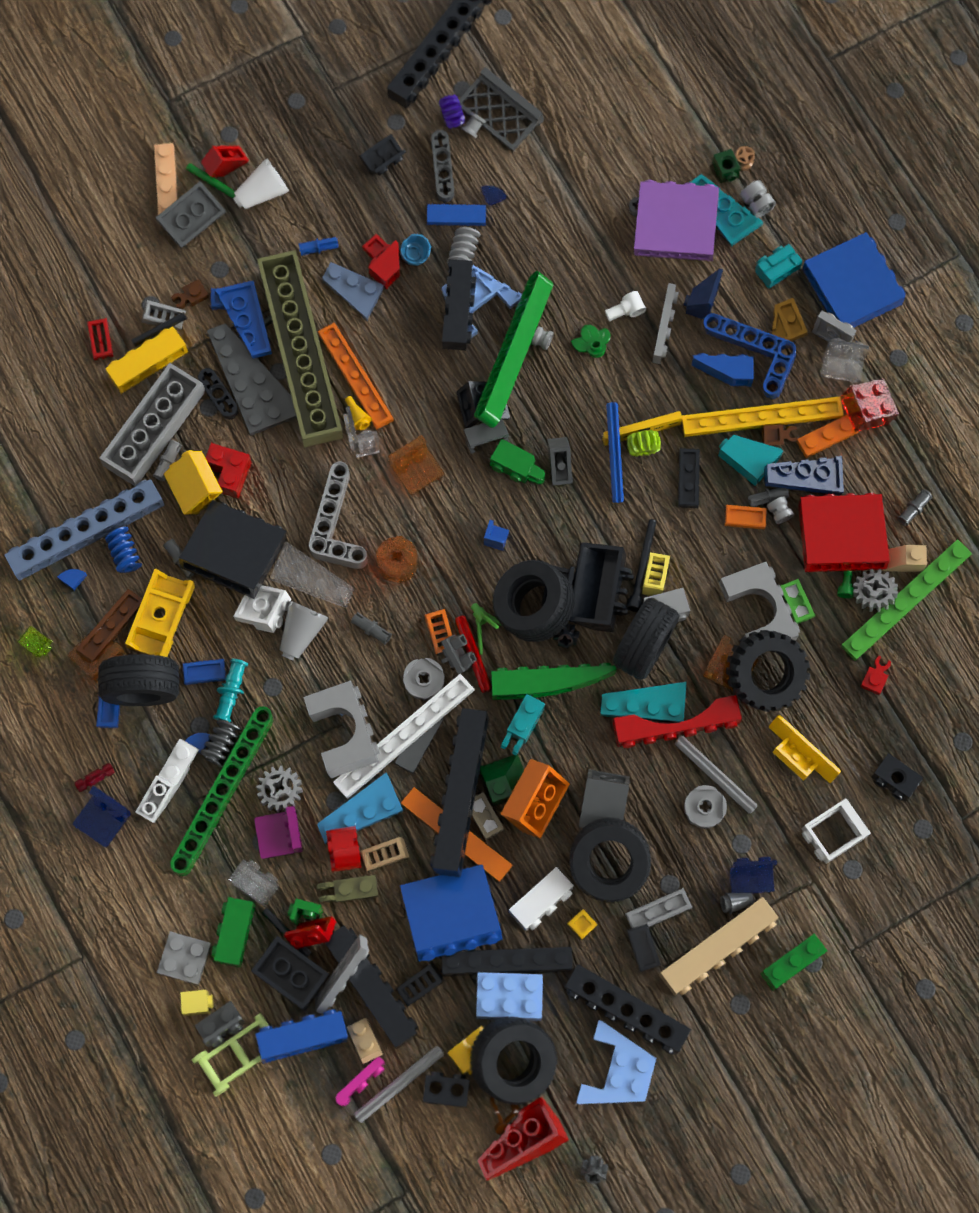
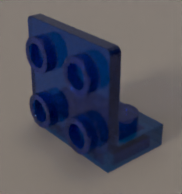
(101, 817)
(752, 875)

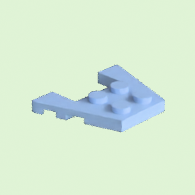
(485, 290)
(628, 1071)

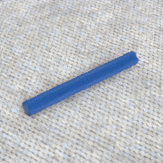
(615, 452)

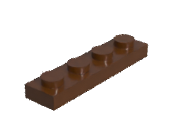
(110, 626)

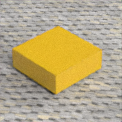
(582, 924)

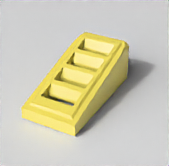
(654, 587)

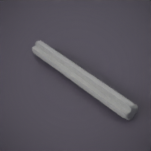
(715, 774)
(398, 1084)

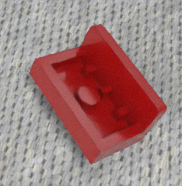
(311, 932)

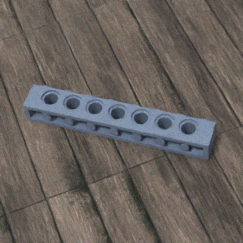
(78, 539)

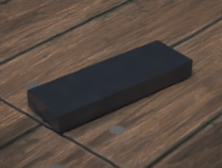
(688, 478)

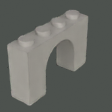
(760, 581)
(360, 749)

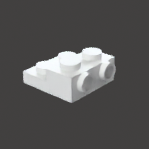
(265, 610)

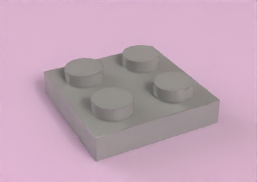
(830, 328)
(184, 958)

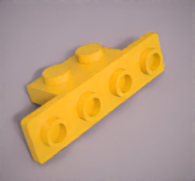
(800, 753)

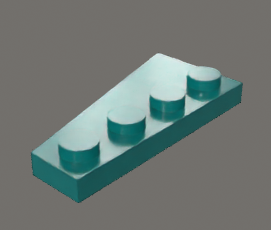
(653, 703)

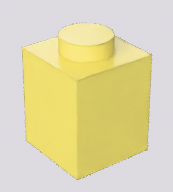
(196, 1002)

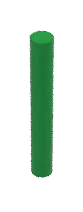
(211, 180)

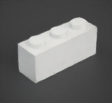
(541, 900)

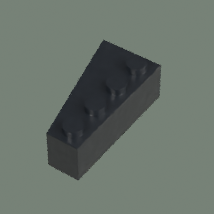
(458, 304)

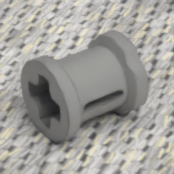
(473, 124)

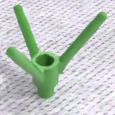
(481, 618)

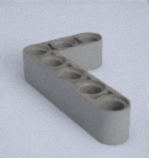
(330, 520)

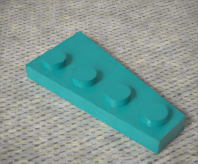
(732, 219)

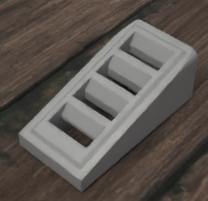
(150, 305)

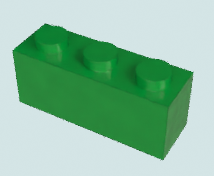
(233, 932)
(793, 962)

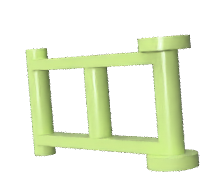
(203, 1057)

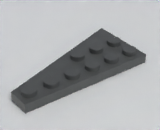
(256, 391)

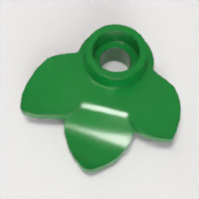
(590, 339)

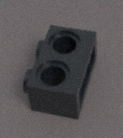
(445, 1097)

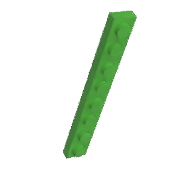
(906, 600)

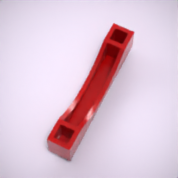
(634, 729)

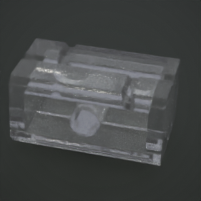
(254, 882)

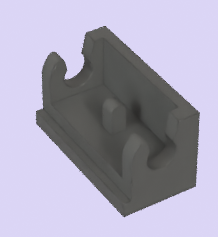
(482, 434)

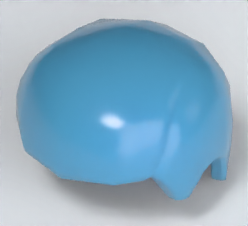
(415, 249)

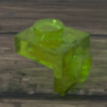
(35, 642)

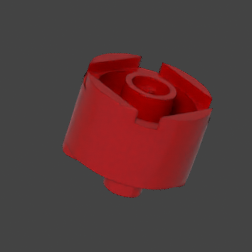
(343, 849)

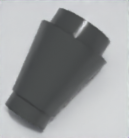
(735, 901)

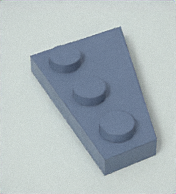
(354, 288)

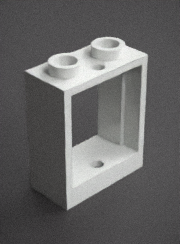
(851, 818)

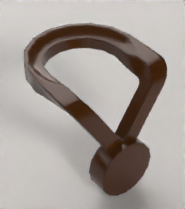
(502, 1124)

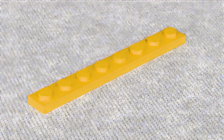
(762, 415)

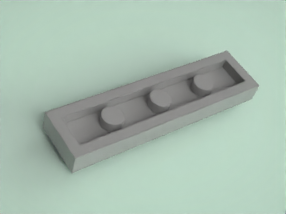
(664, 331)
(338, 979)

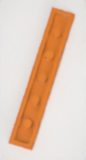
(355, 376)
(476, 849)

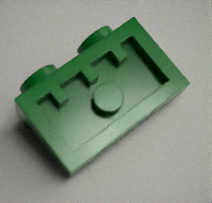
(308, 909)

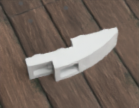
(168, 781)

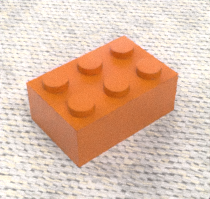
(535, 798)

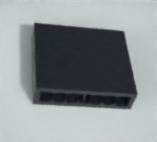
(233, 549)

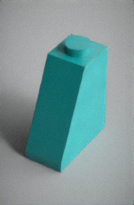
(748, 456)

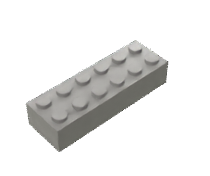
(152, 424)

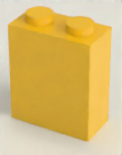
(192, 482)

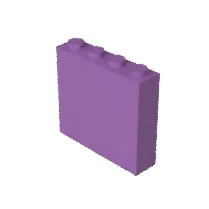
(676, 220)

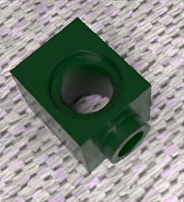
(728, 159)

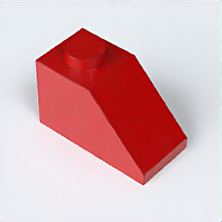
(223, 160)

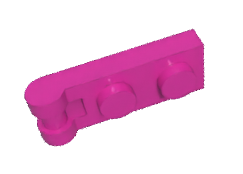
(359, 1083)

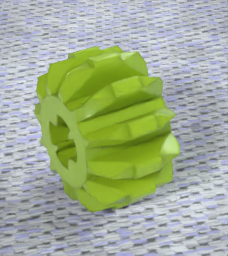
(643, 443)

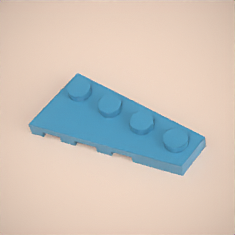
(366, 808)

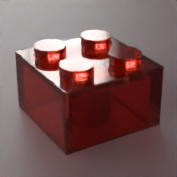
(869, 405)

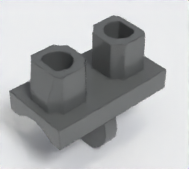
(455, 655)

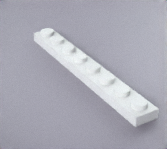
(407, 734)

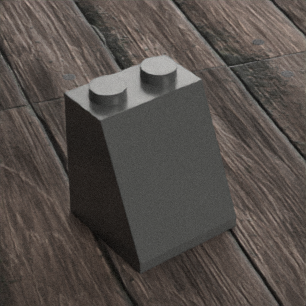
(604, 796)

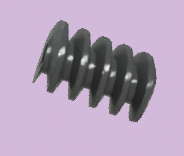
(219, 742)

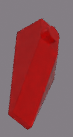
(528, 1137)

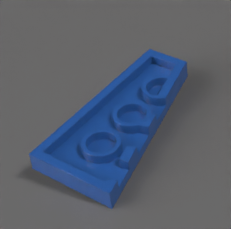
(246, 315)

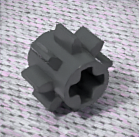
(594, 1169)

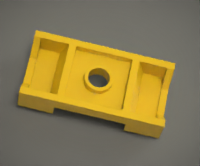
(154, 634)

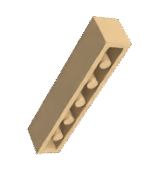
(718, 946)

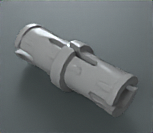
(167, 459)

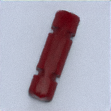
(94, 777)

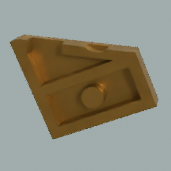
(788, 321)

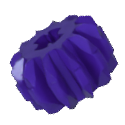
(451, 111)

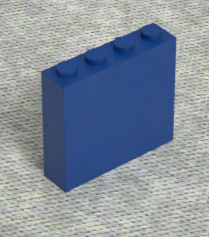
(854, 281)
(451, 913)

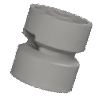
(758, 199)

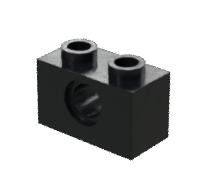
(908, 777)

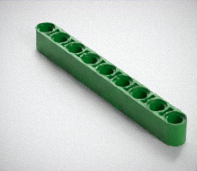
(513, 349)
(222, 800)

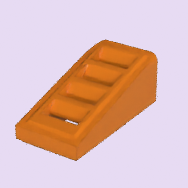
(441, 613)

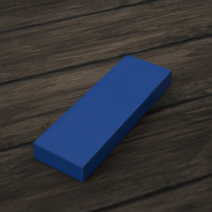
(456, 214)

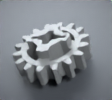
(865, 588)
(276, 797)

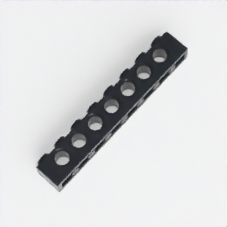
(419, 60)

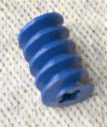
(121, 550)

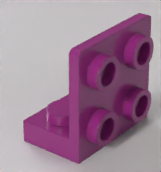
(278, 834)

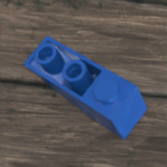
(729, 369)

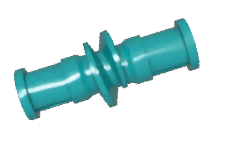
(230, 690)

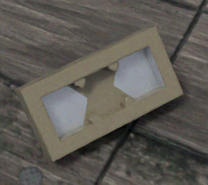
(485, 817)

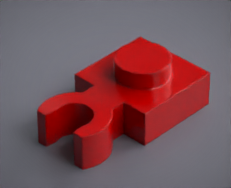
(875, 678)

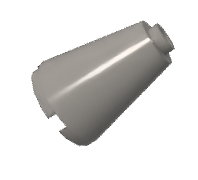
(300, 629)

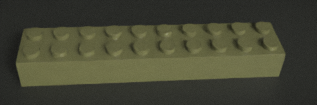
(300, 349)

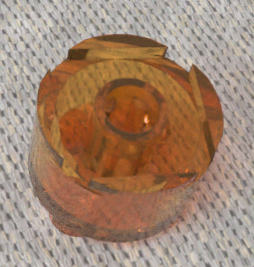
(398, 548)

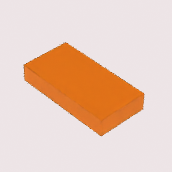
(745, 517)

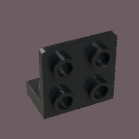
(468, 398)

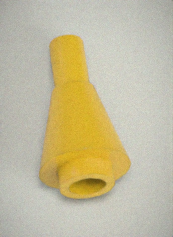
(360, 418)

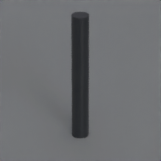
(156, 330)
(279, 925)

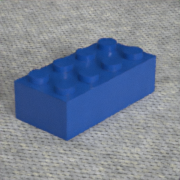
(302, 1036)

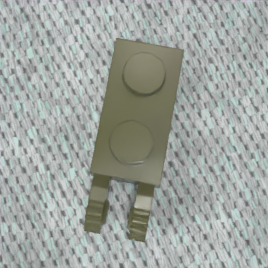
(350, 889)

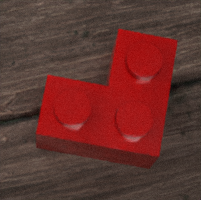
(232, 466)

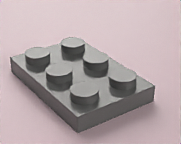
(190, 215)

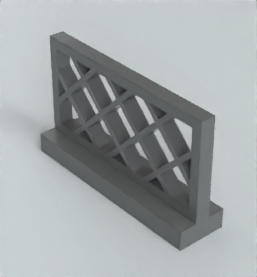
(513, 99)

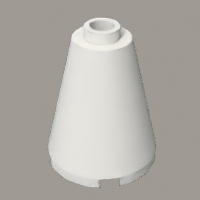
(260, 186)

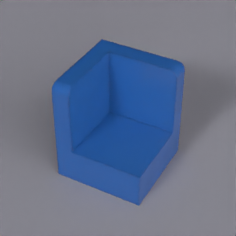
(495, 536)

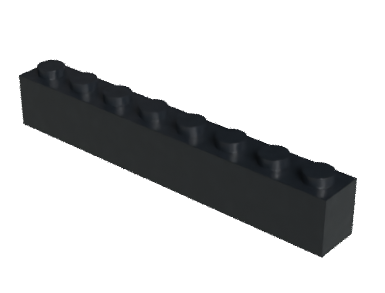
(460, 793)

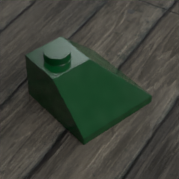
(501, 778)

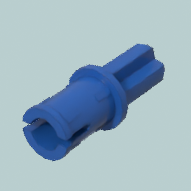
(318, 245)

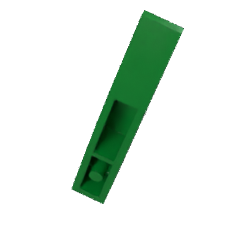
(545, 680)

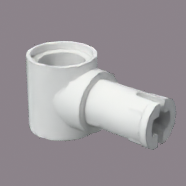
(631, 305)

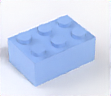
(509, 995)

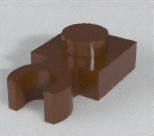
(192, 293)
(775, 434)

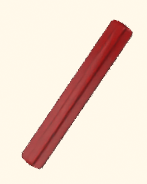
(478, 667)

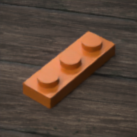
(826, 436)

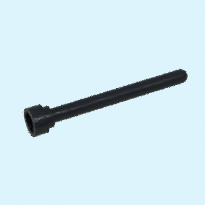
(635, 601)

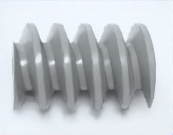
(464, 244)

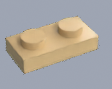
(364, 1040)

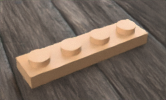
(165, 175)

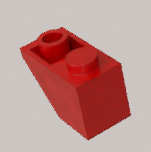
(386, 267)

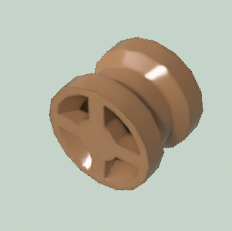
(748, 155)

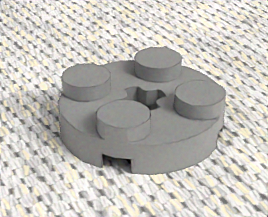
(422, 667)
(713, 798)

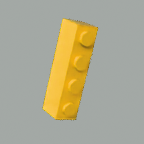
(146, 359)

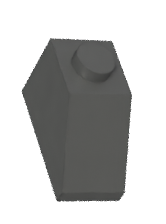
(560, 461)

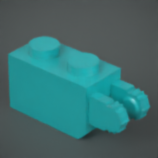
(523, 722)

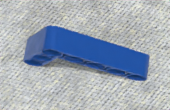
(756, 345)

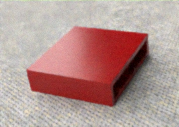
(843, 532)

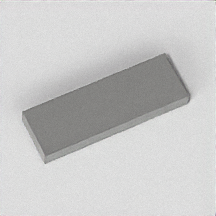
(659, 909)

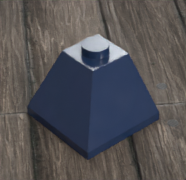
(703, 296)

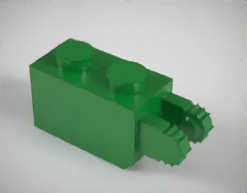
(516, 463)

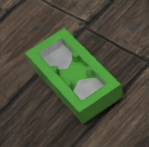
(798, 601)

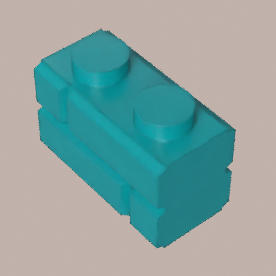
(778, 265)

